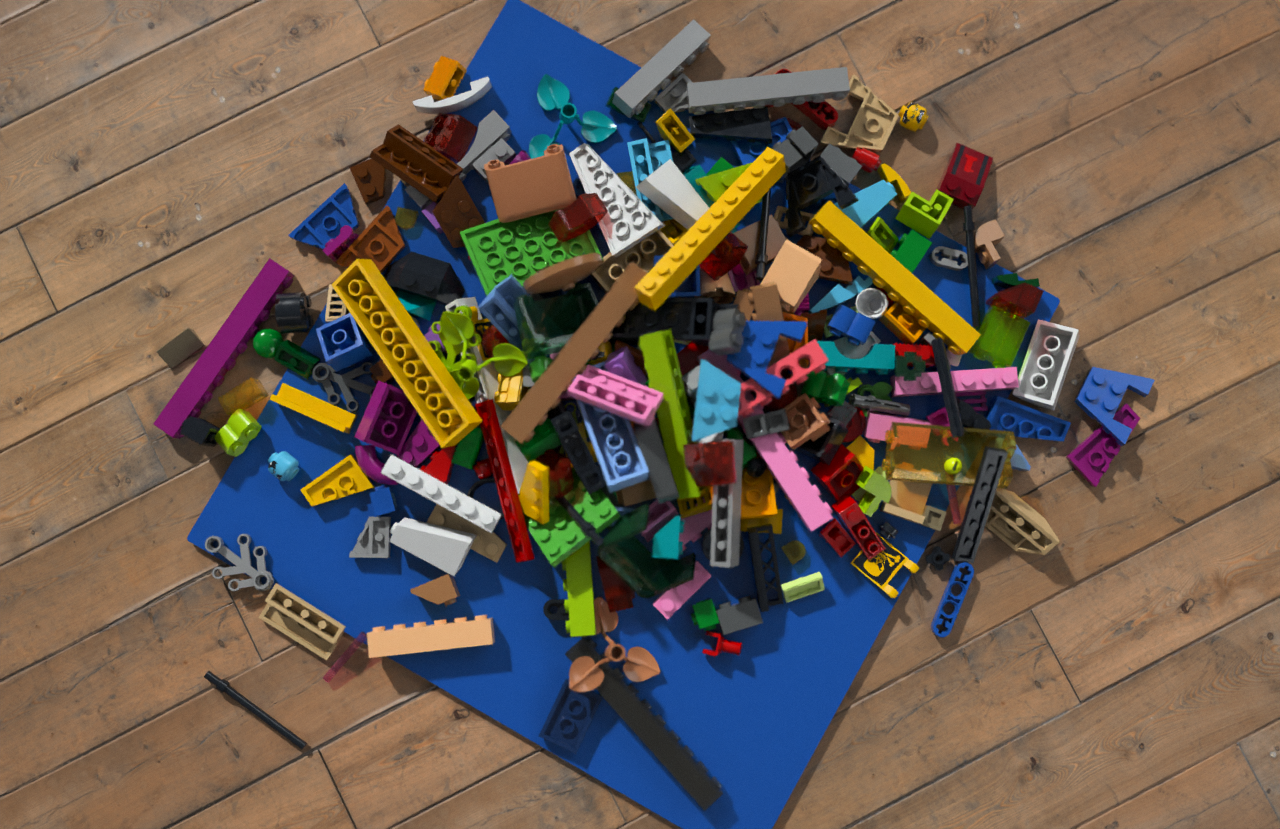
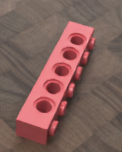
(810, 351)

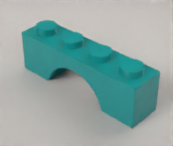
(879, 359)

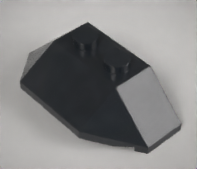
(425, 278)

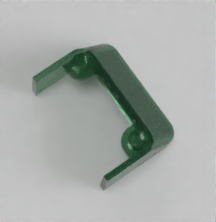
(634, 562)

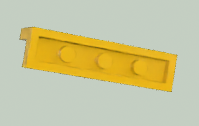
(315, 408)

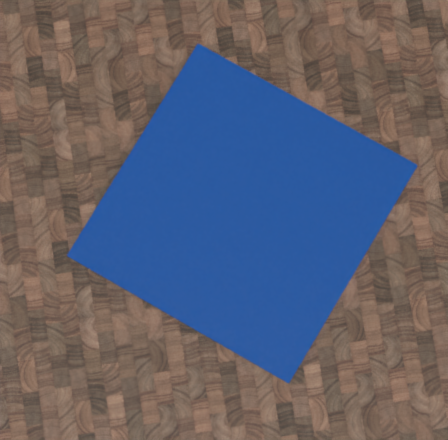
(741, 715)

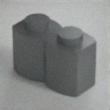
(727, 331)

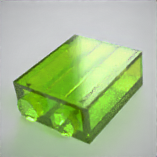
(999, 337)

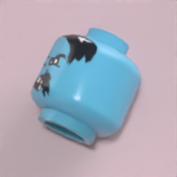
(283, 466)

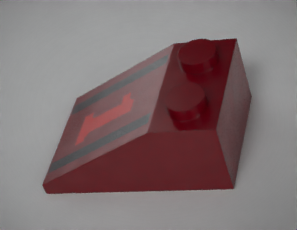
(965, 176)

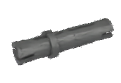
(871, 403)

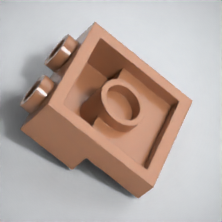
(804, 421)

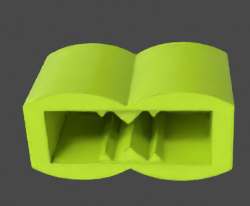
(237, 432)

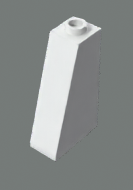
(674, 194)
(433, 543)

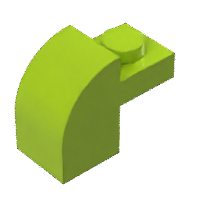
(876, 489)

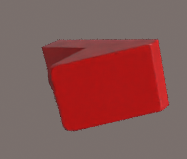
(837, 538)

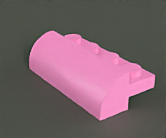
(616, 395)

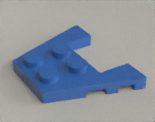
(758, 347)
(1102, 395)

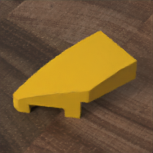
(863, 452)

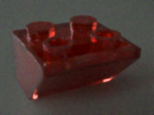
(451, 135)
(724, 257)
(1017, 300)

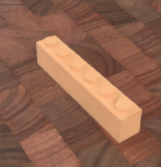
(430, 637)

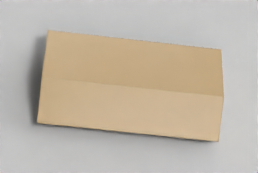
(302, 622)

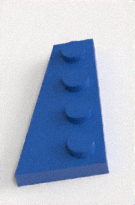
(1025, 421)

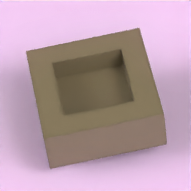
(933, 518)

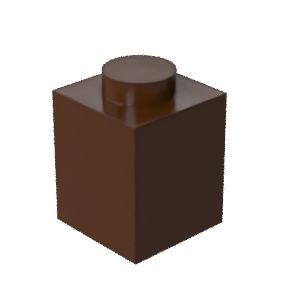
(381, 373)

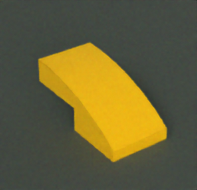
(895, 179)

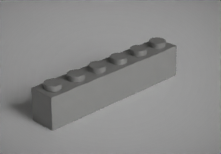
(661, 69)
(727, 515)

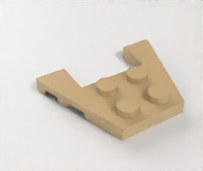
(871, 125)

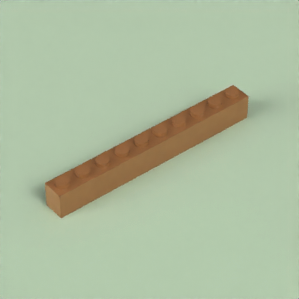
(574, 355)

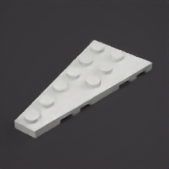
(627, 216)

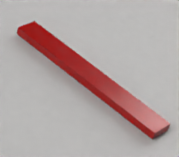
(504, 481)

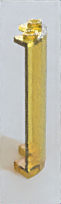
(921, 450)

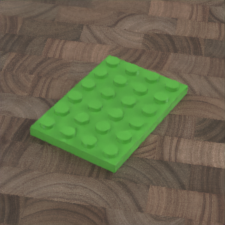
(519, 248)

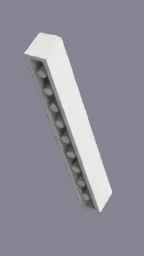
(488, 386)

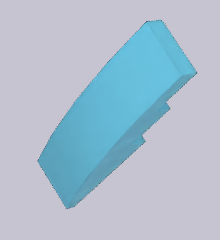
(840, 295)

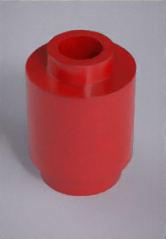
(867, 159)

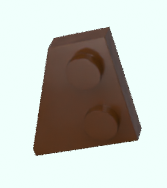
(370, 180)

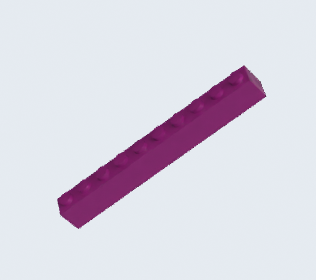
(225, 348)

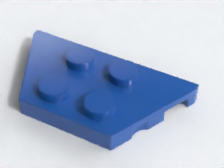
(327, 220)

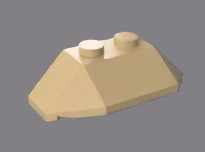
(1019, 524)

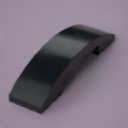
(578, 452)

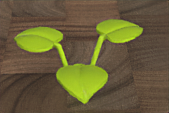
(507, 357)

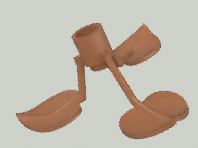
(639, 663)

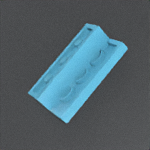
(645, 160)

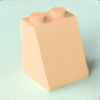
(794, 274)

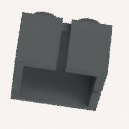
(796, 150)

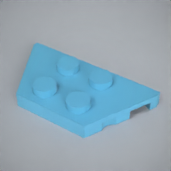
(715, 402)

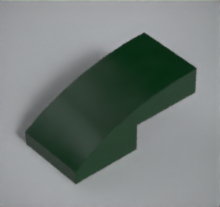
(1011, 280)

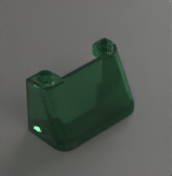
(552, 321)

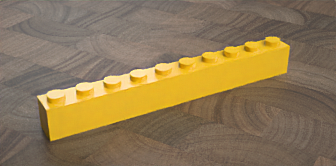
(710, 229)
(894, 278)

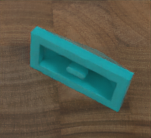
(417, 305)

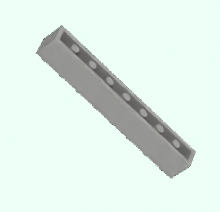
(768, 90)

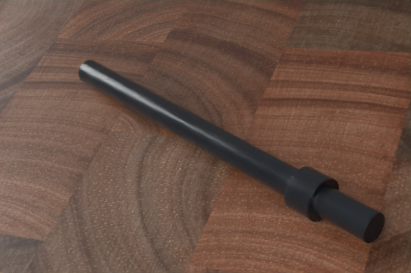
(969, 227)
(761, 258)
(586, 527)
(223, 687)

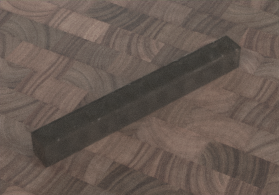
(651, 728)

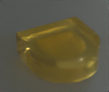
(406, 218)
(794, 551)

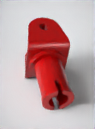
(723, 645)

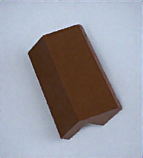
(416, 162)

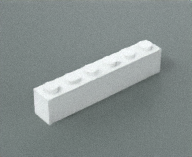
(441, 493)

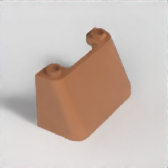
(531, 185)

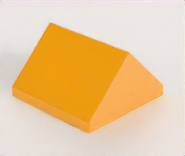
(902, 324)

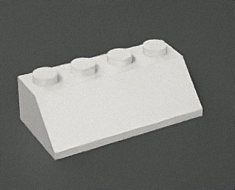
(1046, 364)

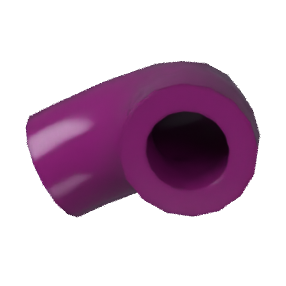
(371, 465)

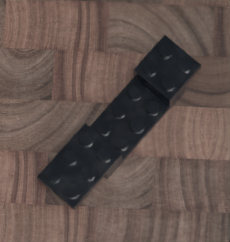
(686, 317)

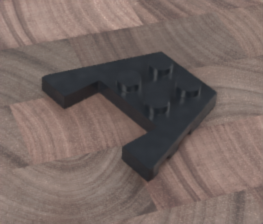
(809, 185)

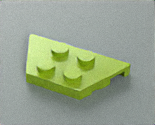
(719, 182)

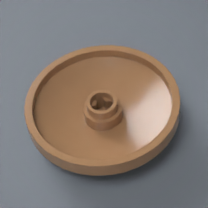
(563, 274)

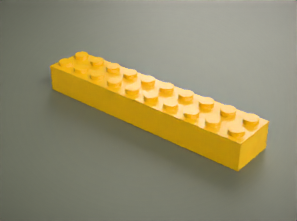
(406, 353)

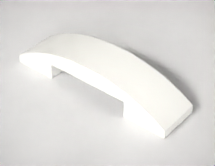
(454, 103)

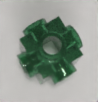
(901, 366)

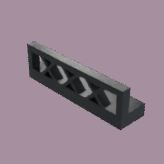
(759, 570)

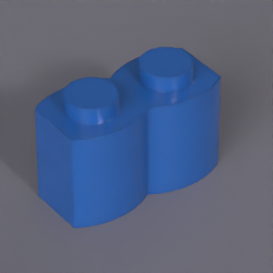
(850, 324)

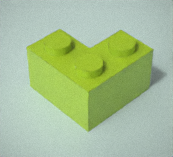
(924, 215)

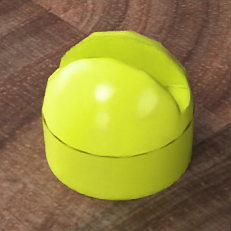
(949, 464)

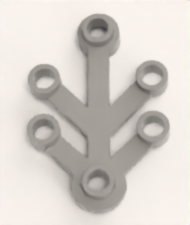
(243, 564)

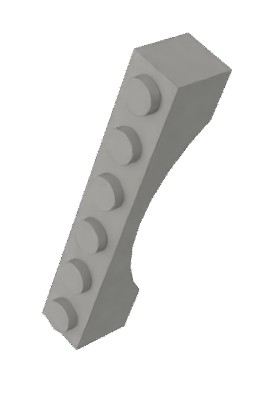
(489, 132)

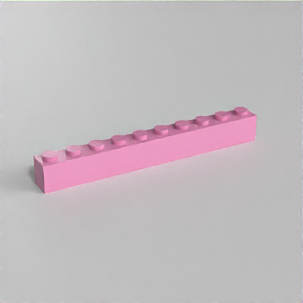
(779, 459)

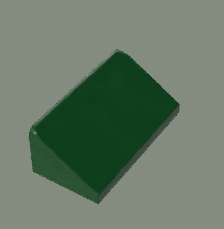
(296, 358)

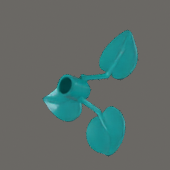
(555, 94)

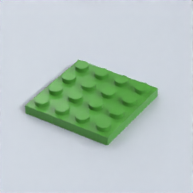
(562, 534)

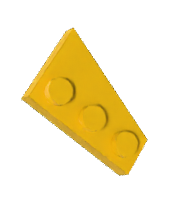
(535, 492)

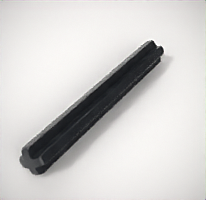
(947, 388)

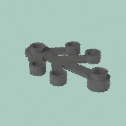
(344, 381)

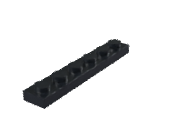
(979, 504)

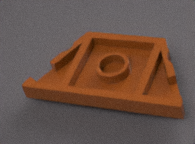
(378, 242)

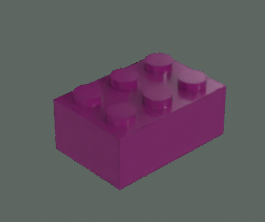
(387, 418)

